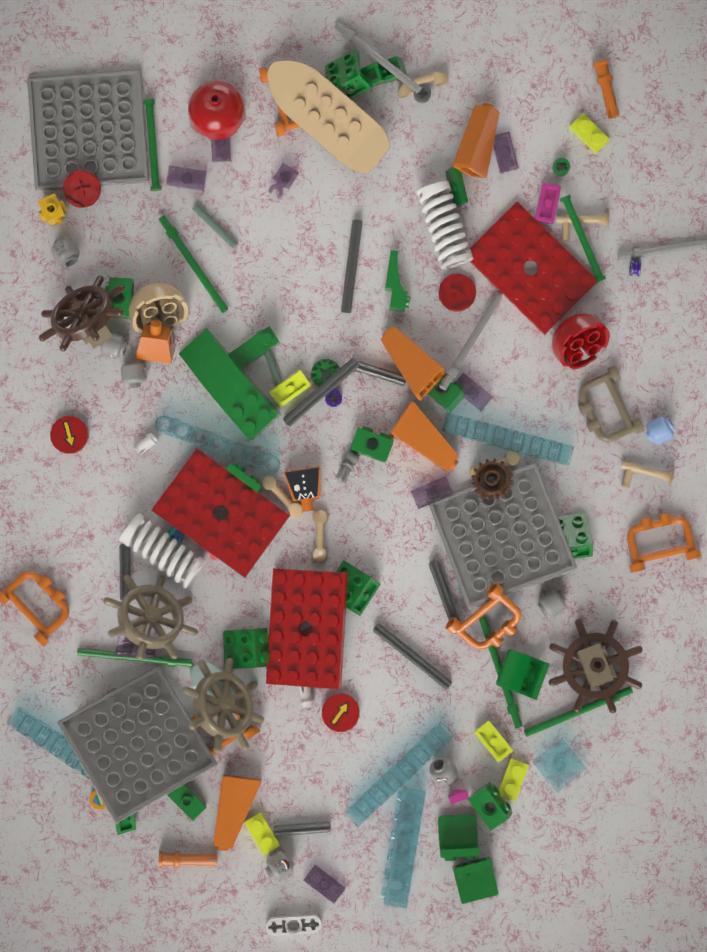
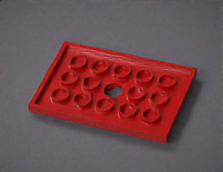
(541, 296)
(190, 507)
(313, 658)

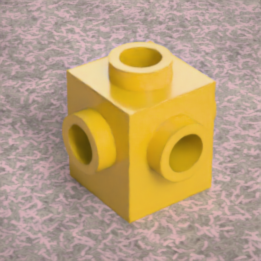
(49, 204)

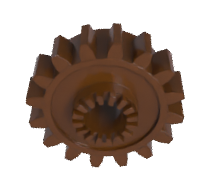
(492, 489)

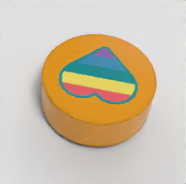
(96, 801)

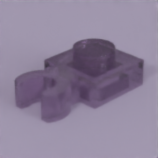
(285, 178)

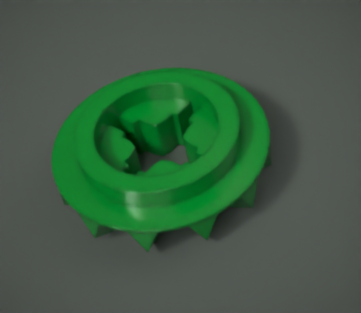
(324, 364)

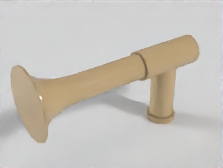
(566, 221)
(633, 467)

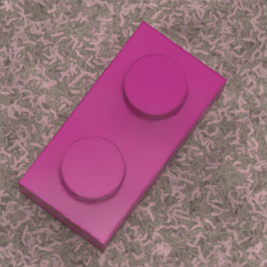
(547, 203)

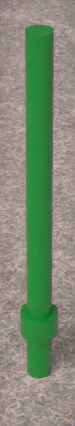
(172, 233)
(112, 655)
(512, 708)
(571, 714)

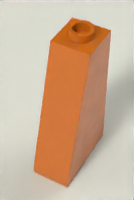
(477, 142)
(414, 364)
(421, 436)
(234, 804)

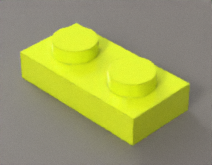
(589, 133)
(289, 388)
(493, 741)
(513, 779)
(262, 833)

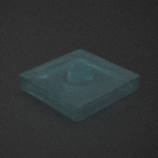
(559, 765)

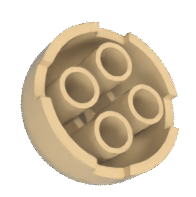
(157, 300)

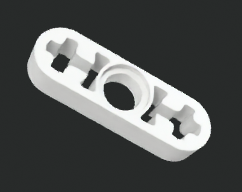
(279, 932)

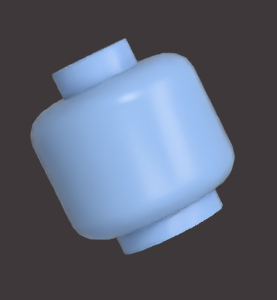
(660, 430)

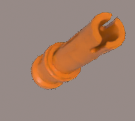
(604, 80)
(177, 859)

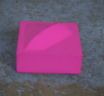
(458, 795)

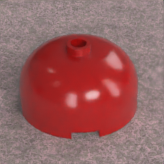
(219, 118)
(579, 331)

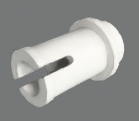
(146, 443)
(306, 697)

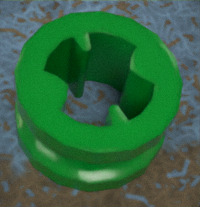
(559, 161)

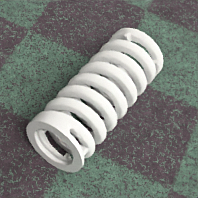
(423, 195)
(181, 574)

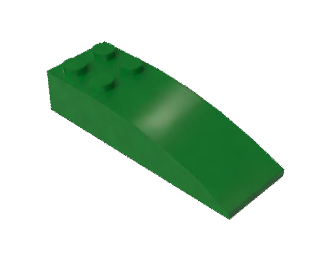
(229, 385)

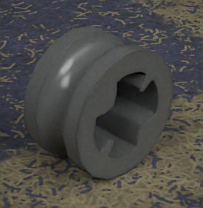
(426, 98)

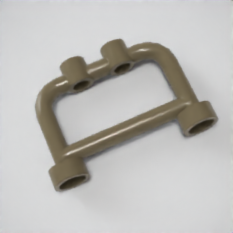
(593, 423)

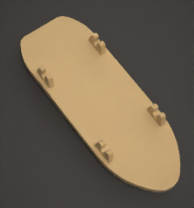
(328, 115)

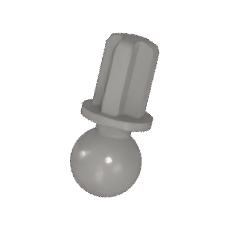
(350, 459)

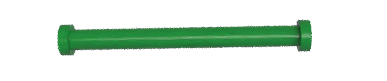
(152, 145)
(583, 239)

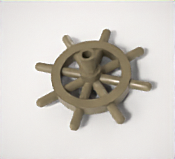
(150, 617)
(223, 705)

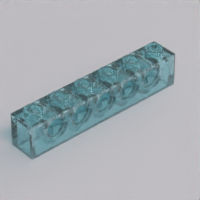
(400, 897)

